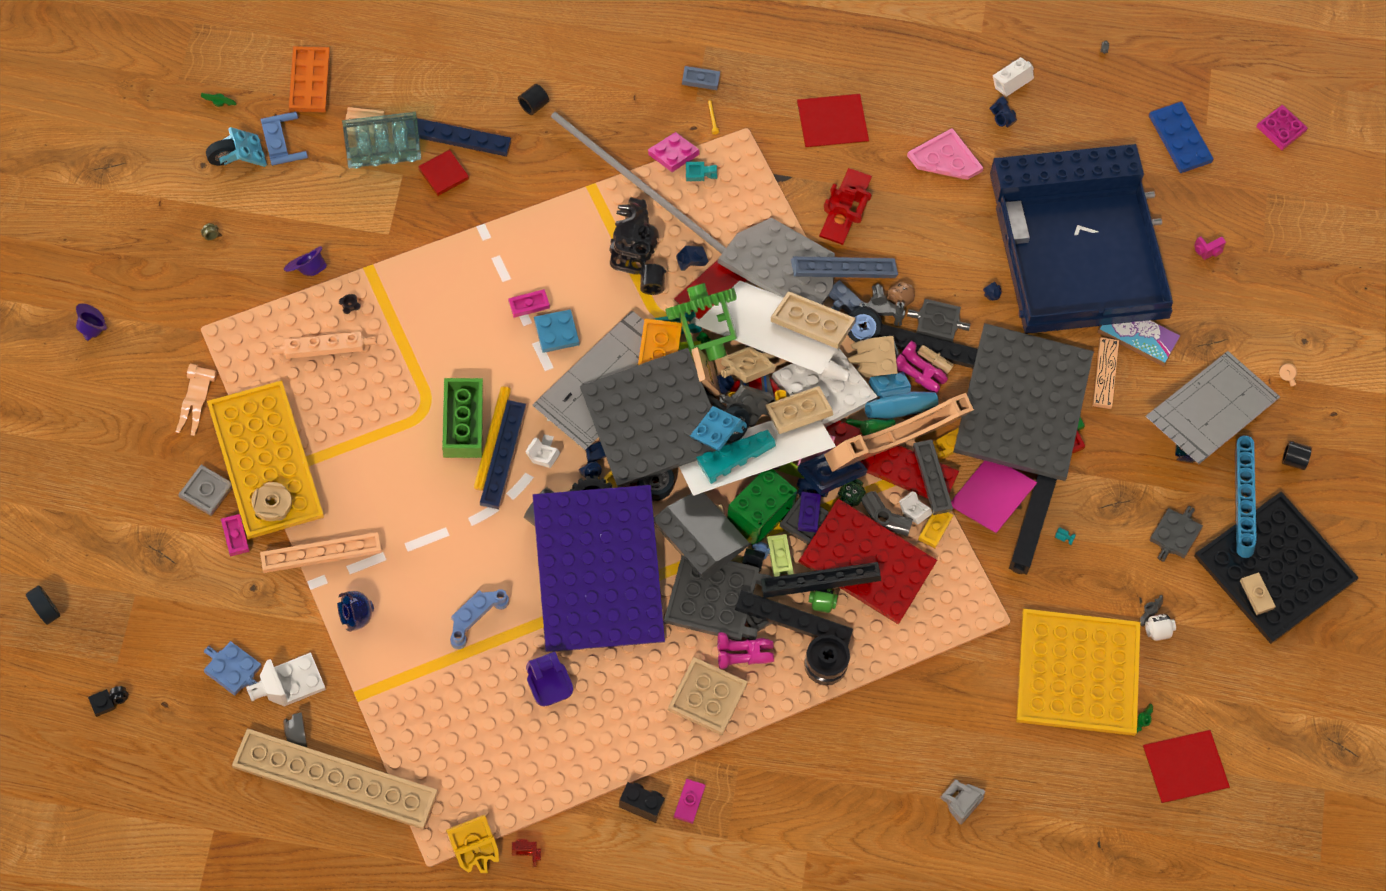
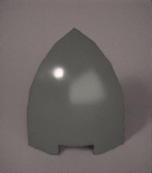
(295, 730)

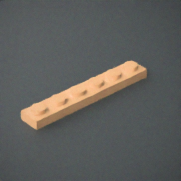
(320, 552)

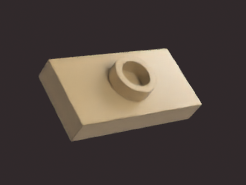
(1257, 593)

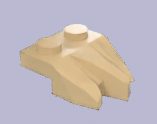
(875, 356)

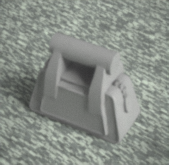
(965, 802)

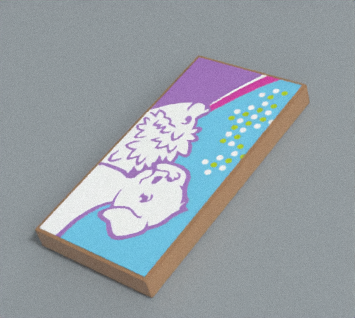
(1144, 338)

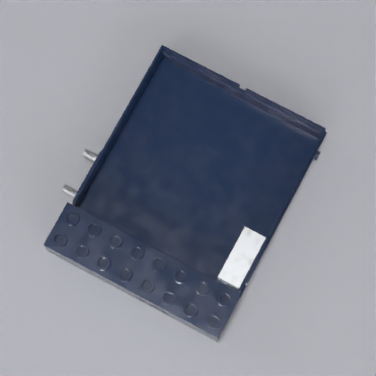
(1087, 276)

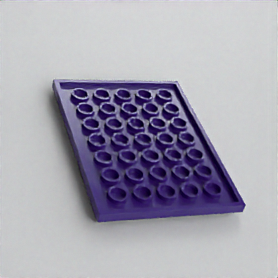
(598, 568)

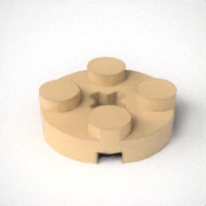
(265, 493)

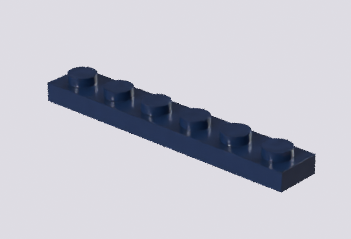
(463, 137)
(503, 454)

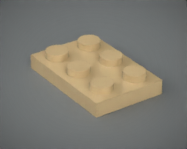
(799, 410)

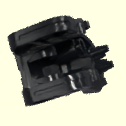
(632, 234)

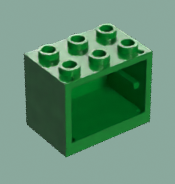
(761, 506)

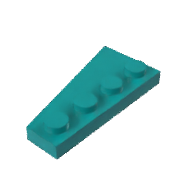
(734, 454)

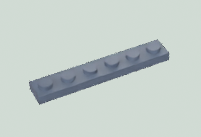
(844, 267)

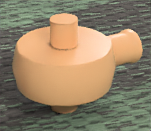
(1288, 372)

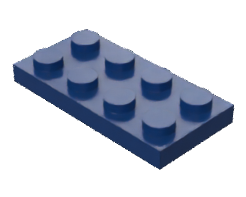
(1181, 137)

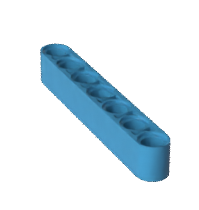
(1245, 504)

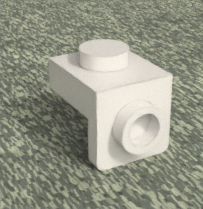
(542, 454)
(914, 509)

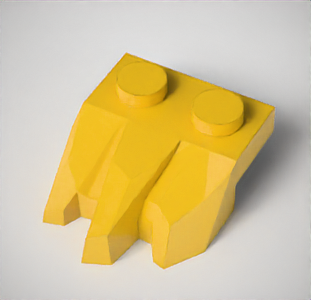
(473, 844)

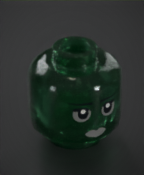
(852, 492)

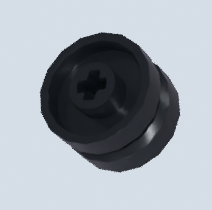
(827, 659)

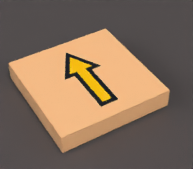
(706, 371)

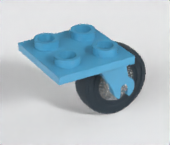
(722, 426)

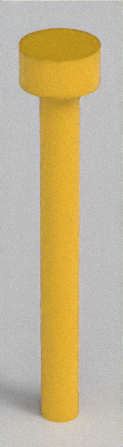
(715, 130)

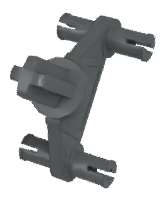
(883, 306)

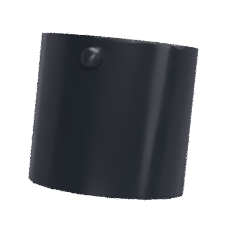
(533, 99)
(652, 279)
(1296, 455)

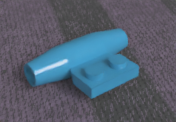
(896, 398)

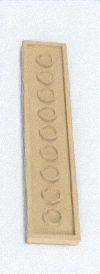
(335, 779)

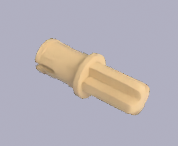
(935, 359)

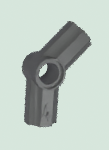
(876, 509)

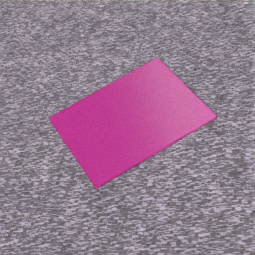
(992, 494)

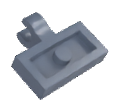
(844, 298)

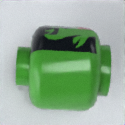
(823, 600)

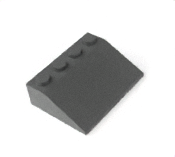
(700, 533)

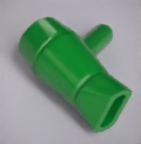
(871, 426)

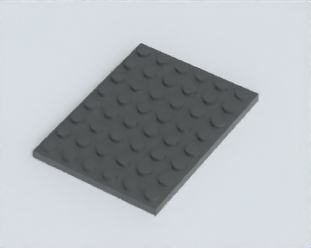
(1024, 402)

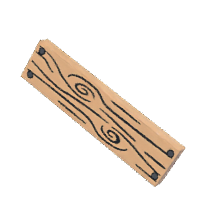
(1105, 373)

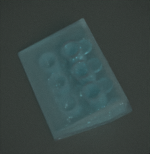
(381, 140)

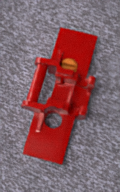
(840, 203)

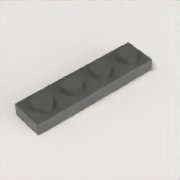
(932, 477)

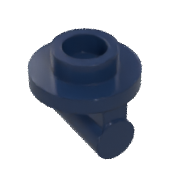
(725, 383)
(591, 469)

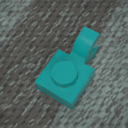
(696, 171)

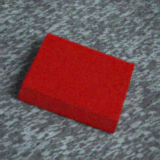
(443, 172)

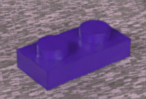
(809, 512)

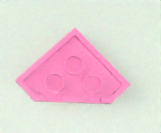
(946, 156)

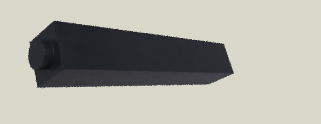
(1032, 524)

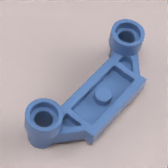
(473, 611)

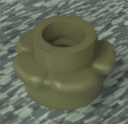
(210, 231)

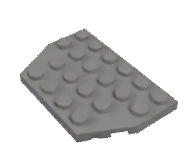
(765, 255)

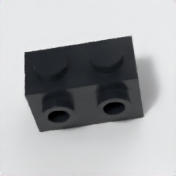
(642, 802)

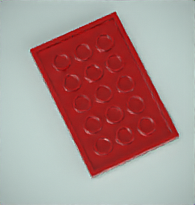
(855, 539)

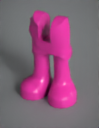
(929, 371)
(751, 646)

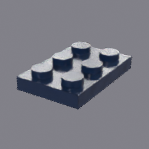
(821, 477)

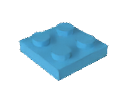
(556, 331)

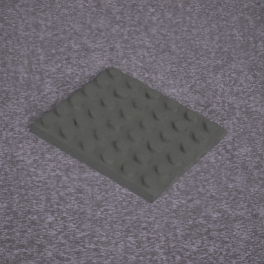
(648, 416)

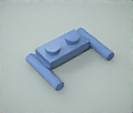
(275, 139)

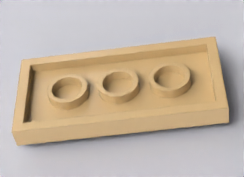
(813, 319)

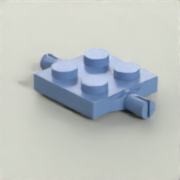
(232, 667)

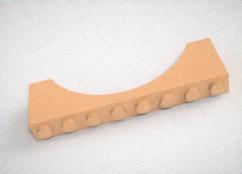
(862, 447)

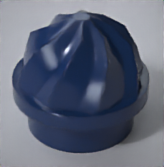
(993, 291)

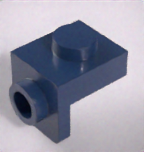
(691, 257)

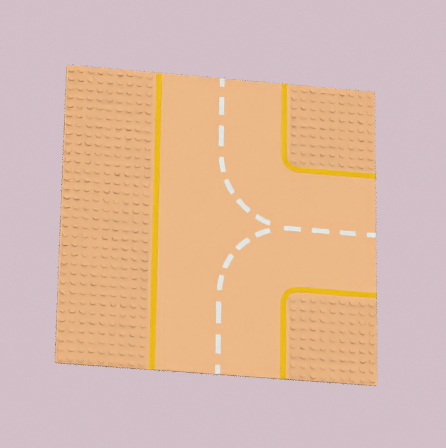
(379, 467)

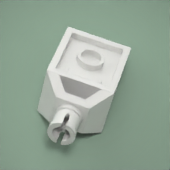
(288, 681)

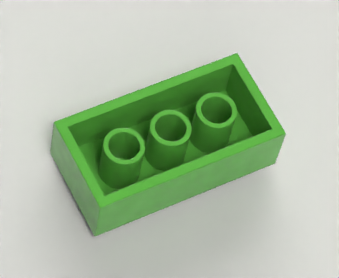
(462, 418)

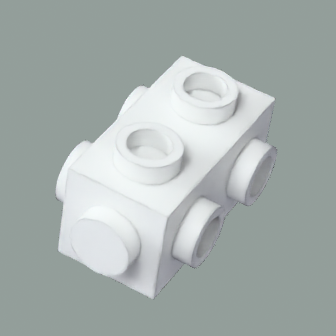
(1013, 76)

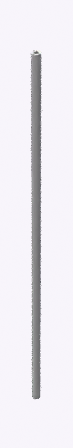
(639, 183)

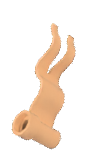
(196, 395)

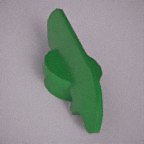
(218, 99)
(1144, 717)

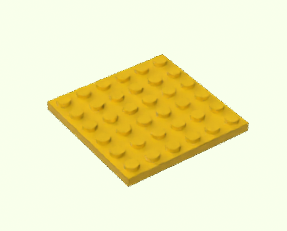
(1078, 672)

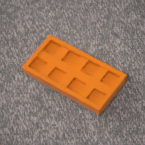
(309, 79)

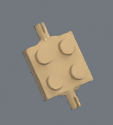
(747, 364)

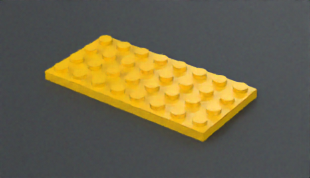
(264, 447)

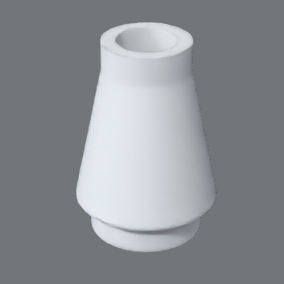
(834, 371)

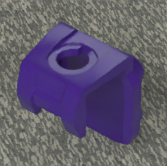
(548, 680)

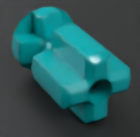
(1063, 535)

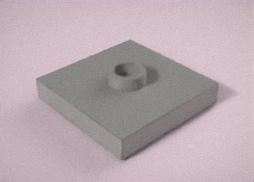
(205, 490)

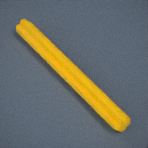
(492, 438)

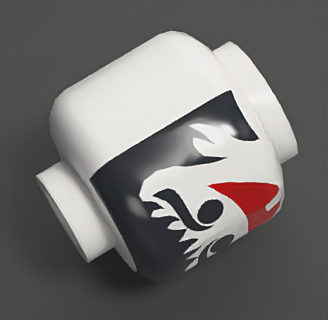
(1160, 627)

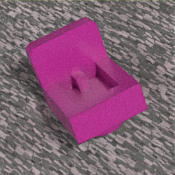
(1211, 249)

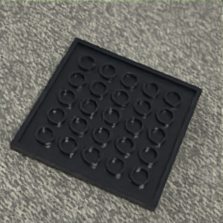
(1292, 561)

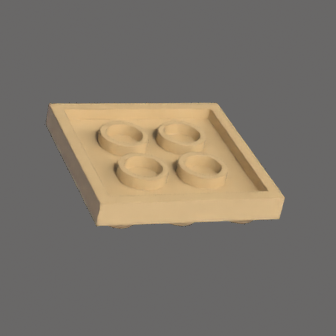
(707, 696)

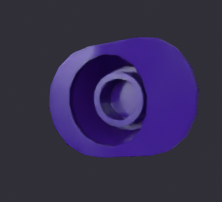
(308, 264)
(89, 321)

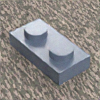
(700, 78)

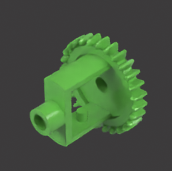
(699, 299)

